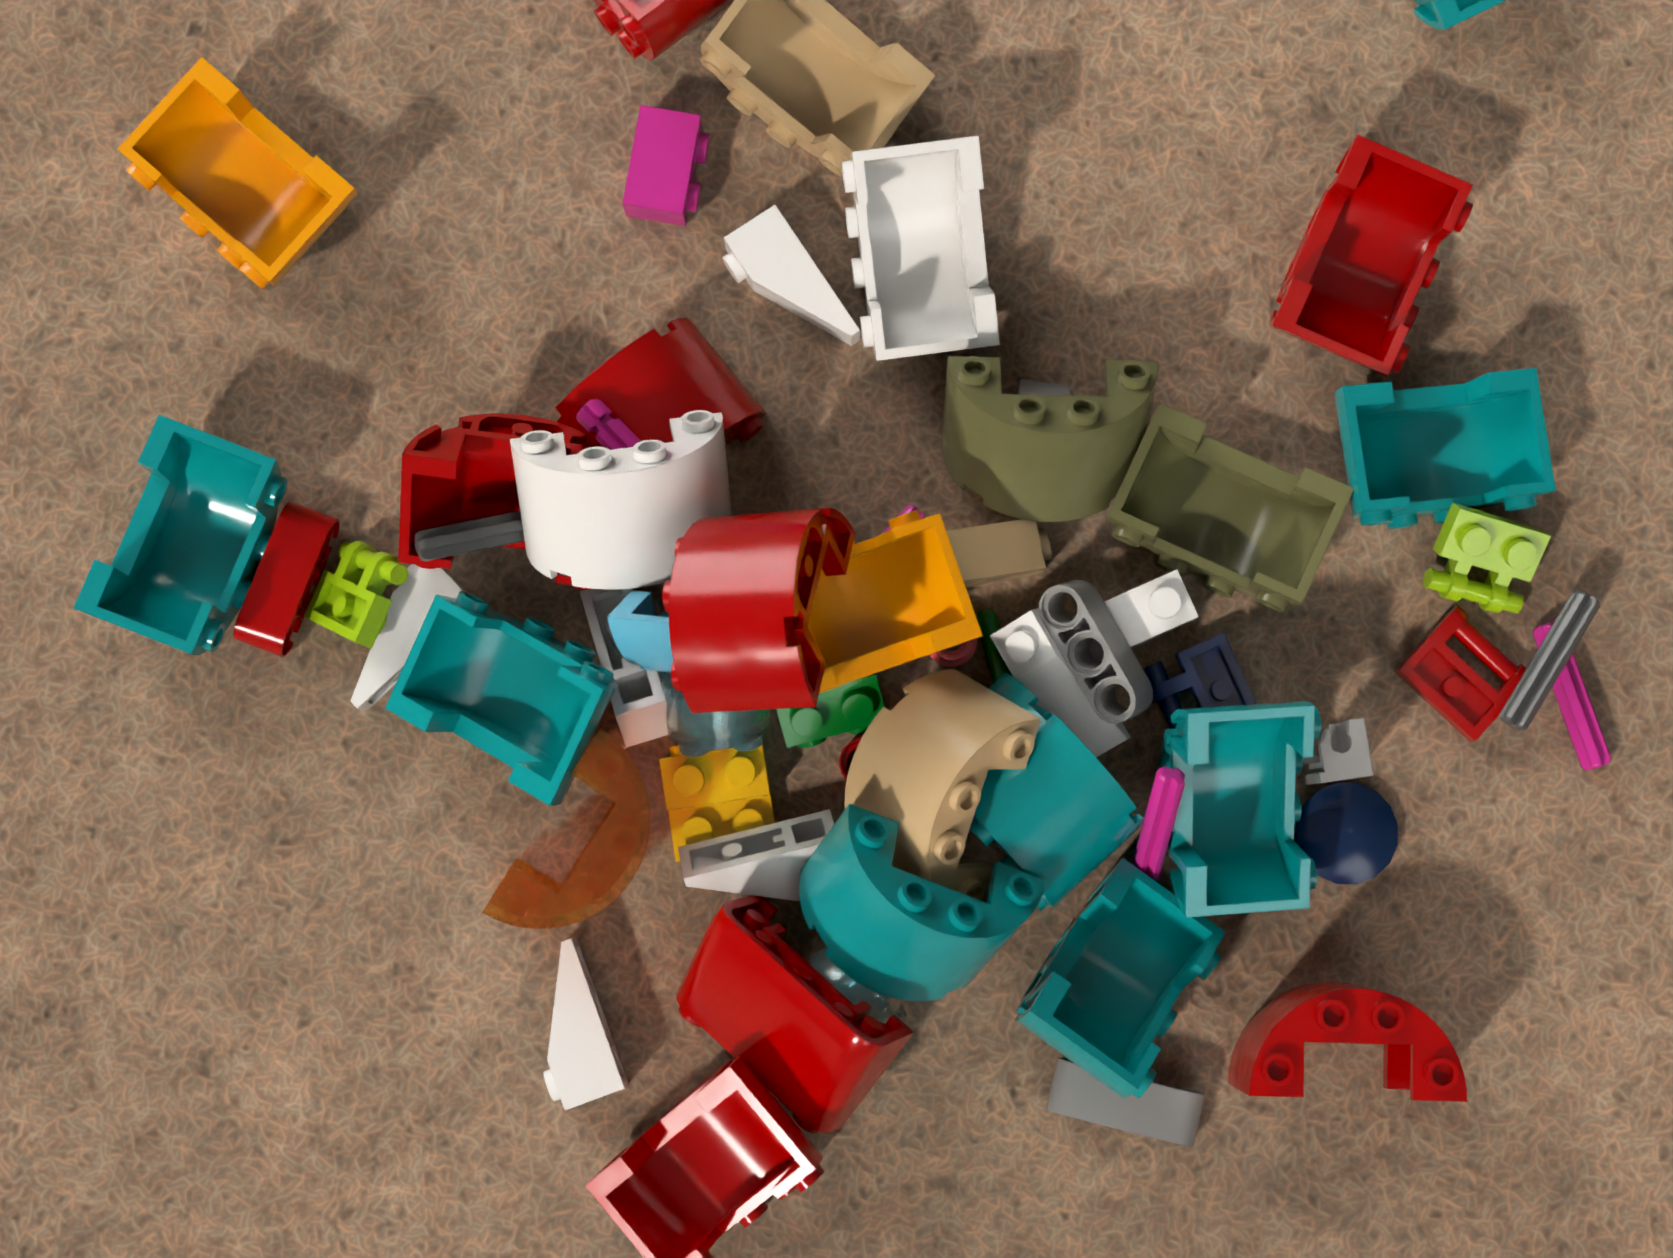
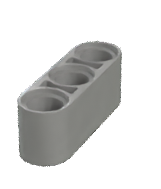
(1073, 640)
(1159, 1113)

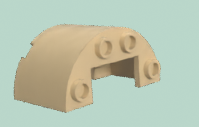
(813, 76)
(929, 769)

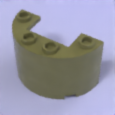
(1043, 452)
(1225, 513)

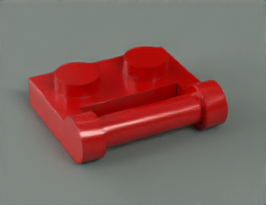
(1452, 684)

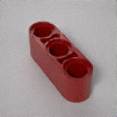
(284, 578)

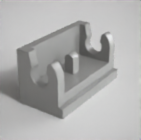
(1342, 754)

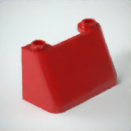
(785, 1017)

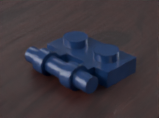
(1210, 674)

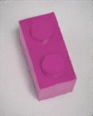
(664, 166)

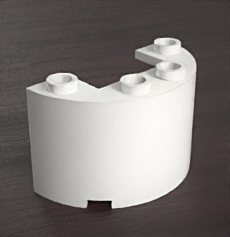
(921, 248)
(619, 511)

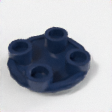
(1347, 832)

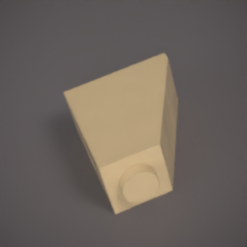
(1000, 551)

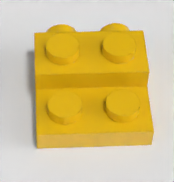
(715, 794)

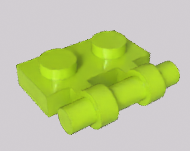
(1491, 543)
(352, 597)

